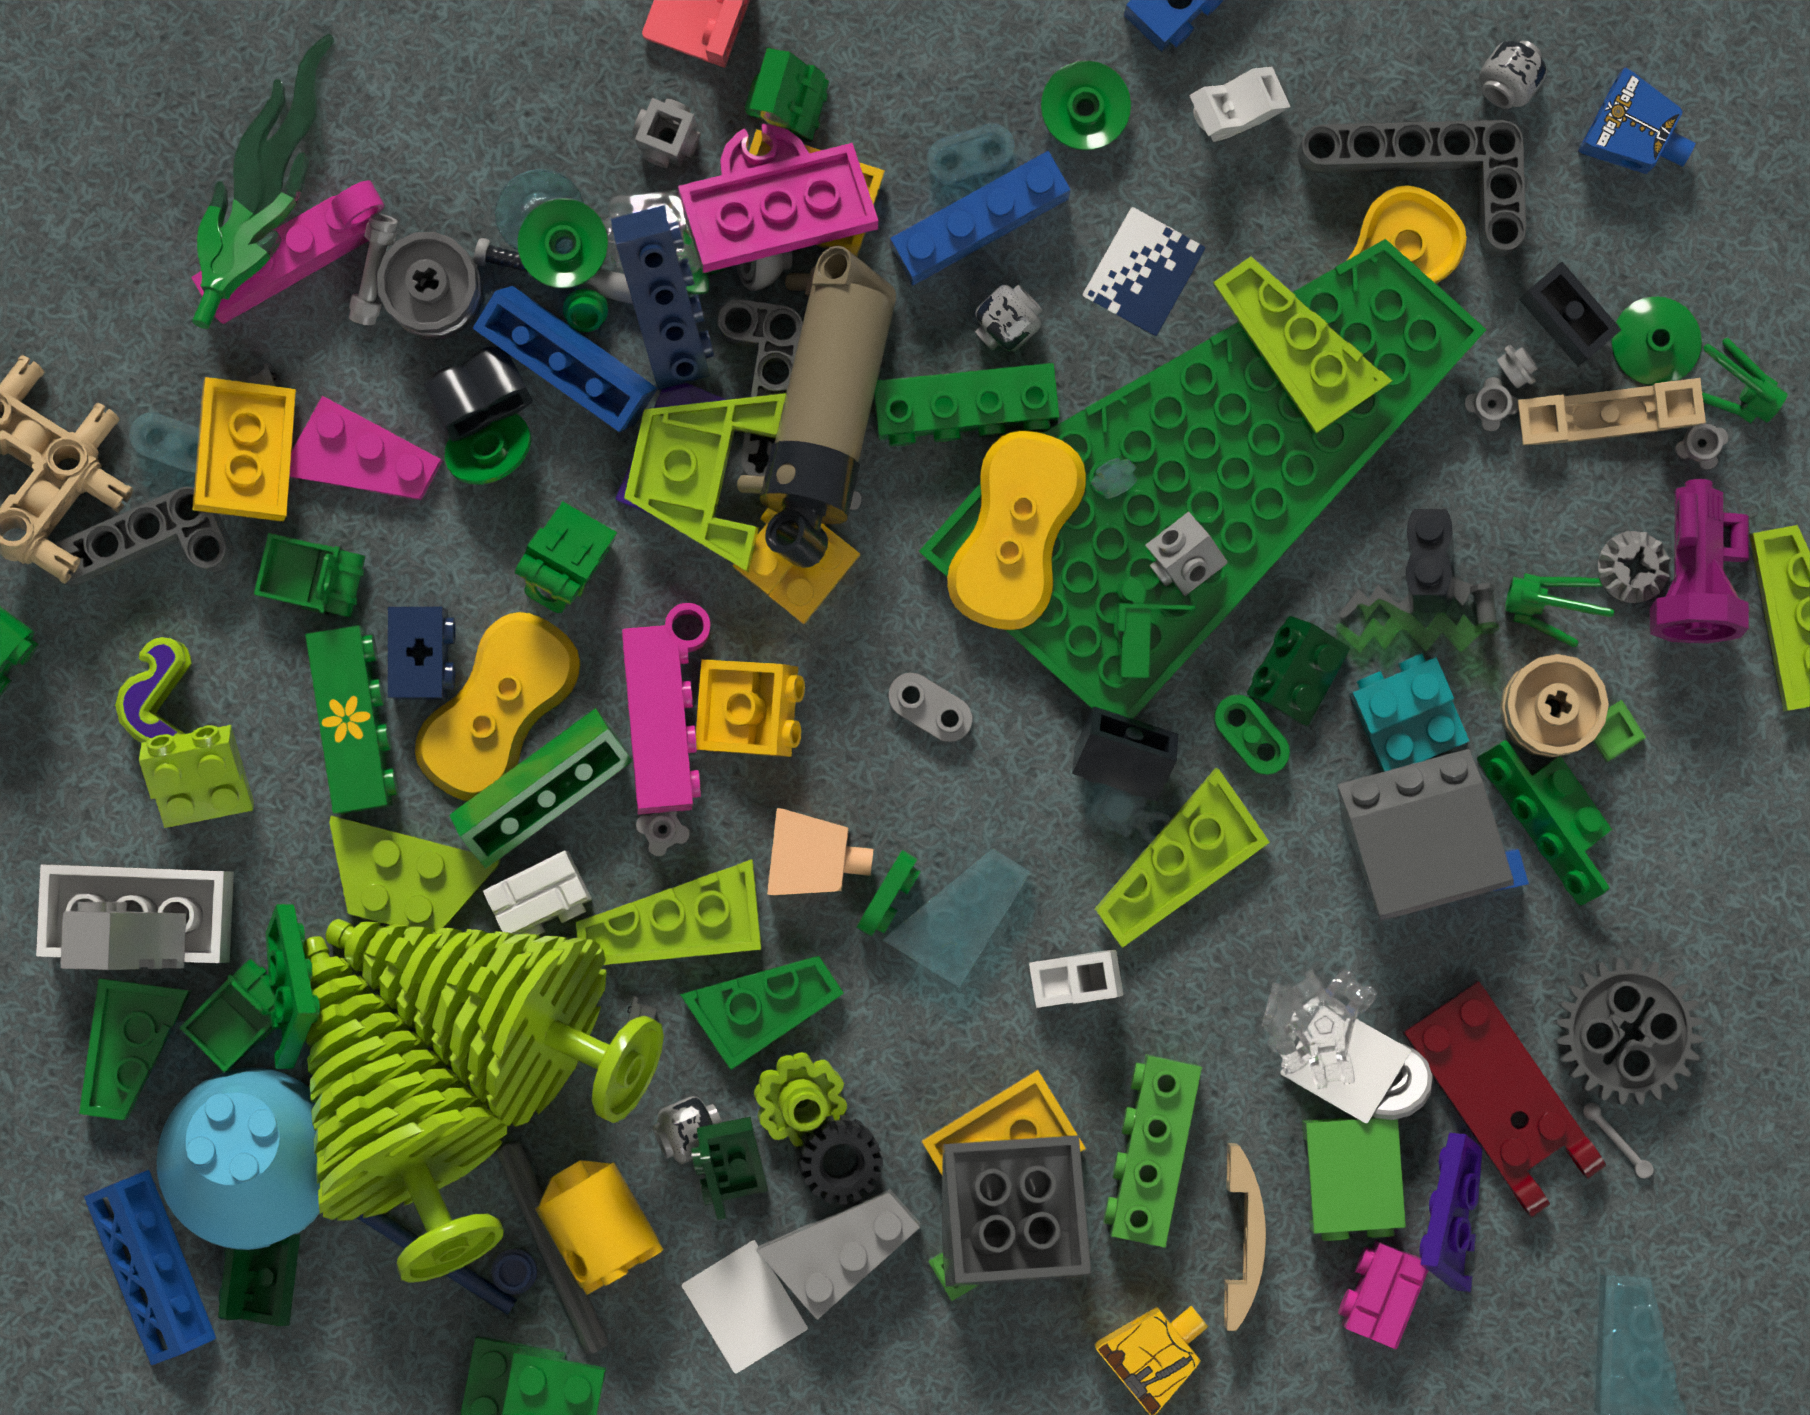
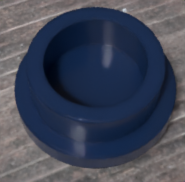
(514, 1271)

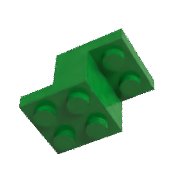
(529, 1381)

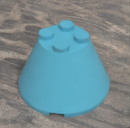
(241, 1159)

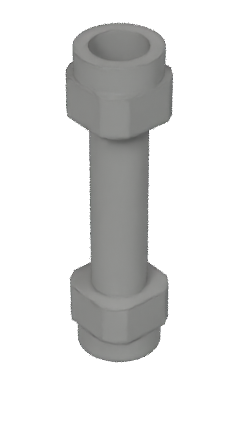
(380, 233)

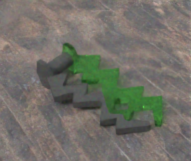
(1402, 619)

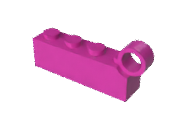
(306, 246)
(657, 712)

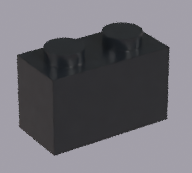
(1570, 314)
(1125, 754)

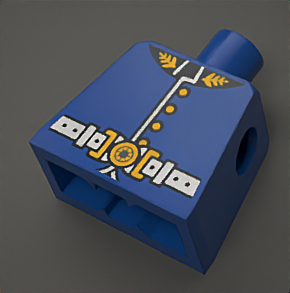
(1636, 127)

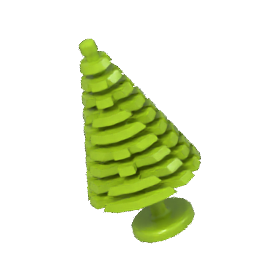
(506, 1012)
(392, 1122)

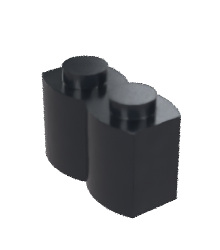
(477, 393)
(1430, 560)

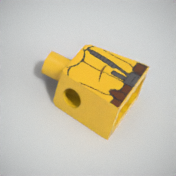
(1153, 1354)

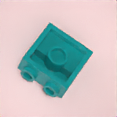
(1408, 713)

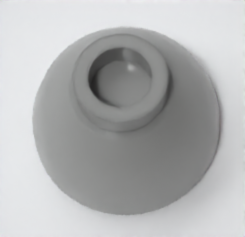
(763, 272)

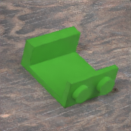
(1354, 1177)

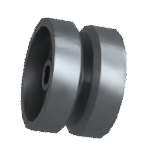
(411, 266)

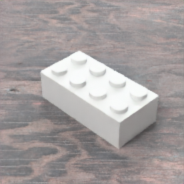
(198, 893)

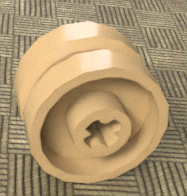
(1579, 696)

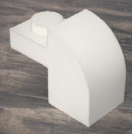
(1239, 103)
(1076, 979)

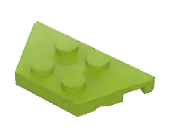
(403, 876)

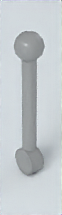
(1641, 1167)

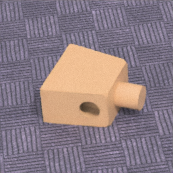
(812, 855)

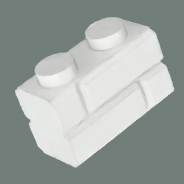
(539, 895)

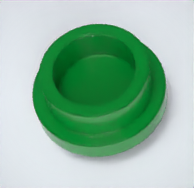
(585, 309)

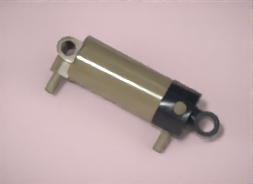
(825, 405)

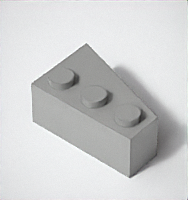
(115, 939)
(840, 1250)

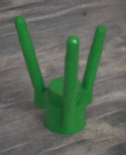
(1760, 394)
(1528, 597)

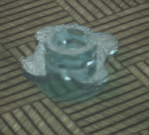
(1114, 477)

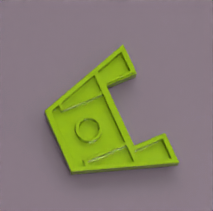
(683, 466)

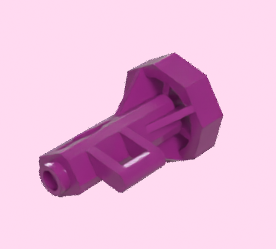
(1701, 598)

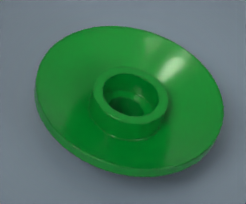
(1089, 83)
(547, 227)
(1636, 350)
(490, 452)

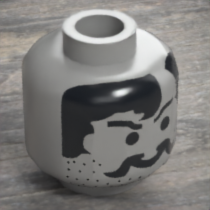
(1512, 74)
(1008, 318)
(678, 1127)

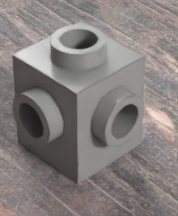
(666, 117)
(1185, 555)

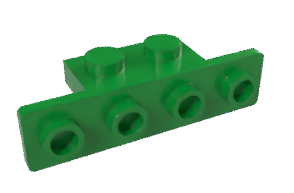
(1554, 814)

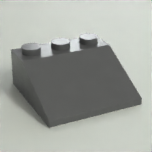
(1424, 834)
(1013, 1211)

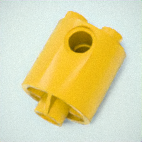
(596, 1223)

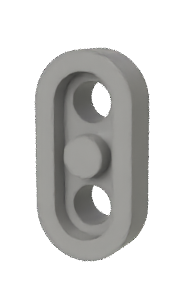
(931, 705)

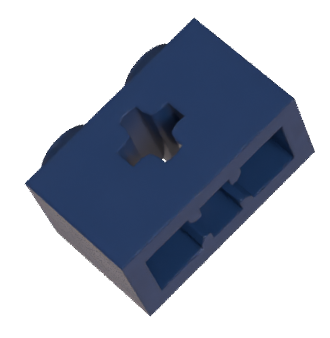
(405, 632)

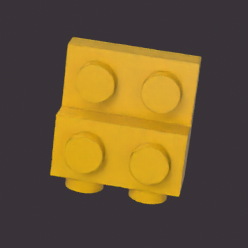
(793, 587)
(748, 707)

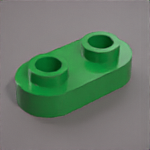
(1251, 734)
(879, 912)

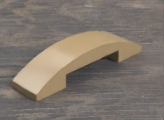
(1611, 413)
(1241, 1293)

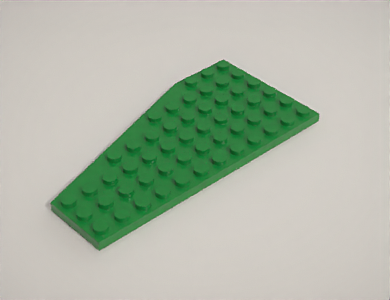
(1233, 451)

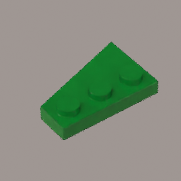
(292, 973)
(761, 1007)
(125, 1043)

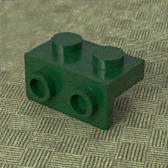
(1298, 670)
(730, 1162)
(260, 1283)

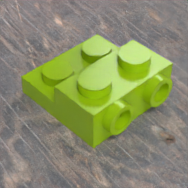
(196, 775)

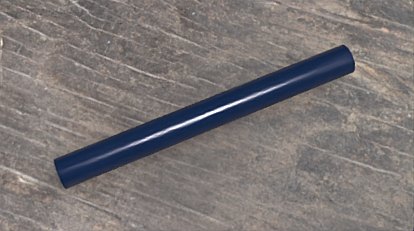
(463, 1276)

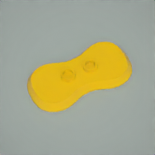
(1417, 226)
(1026, 497)
(516, 678)

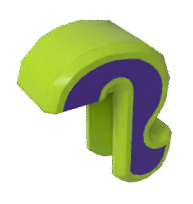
(146, 692)

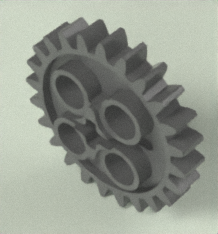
(1660, 1056)

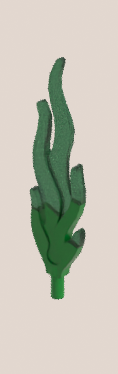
(260, 202)

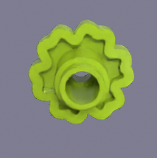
(796, 1081)

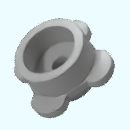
(1518, 366)
(1494, 391)
(1706, 456)
(660, 842)

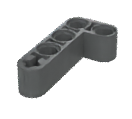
(769, 352)
(134, 546)

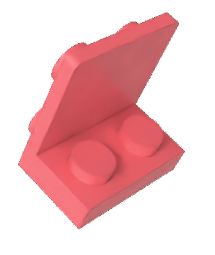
(696, 27)

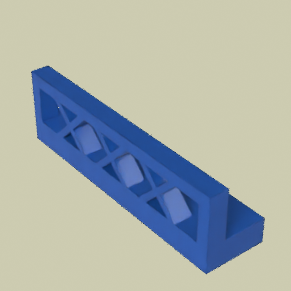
(154, 1265)

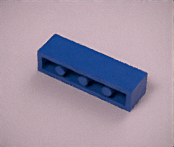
(980, 218)
(565, 358)

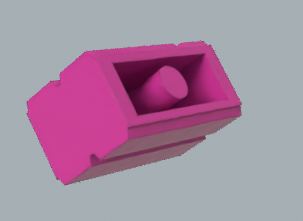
(1384, 1294)

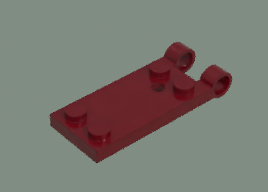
(1488, 1080)

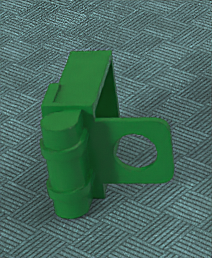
(788, 94)
(564, 557)
(310, 575)
(1133, 626)
(234, 1016)

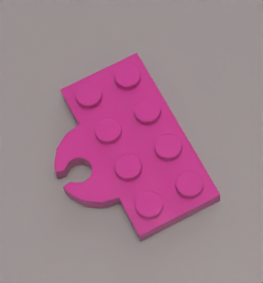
(775, 200)

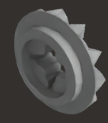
(1616, 576)

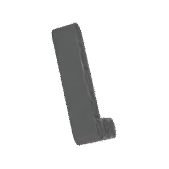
(1434, 156)

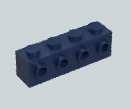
(661, 296)

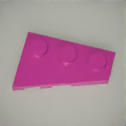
(358, 454)

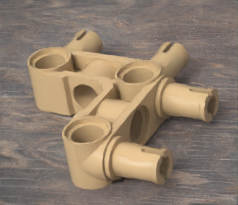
(48, 489)

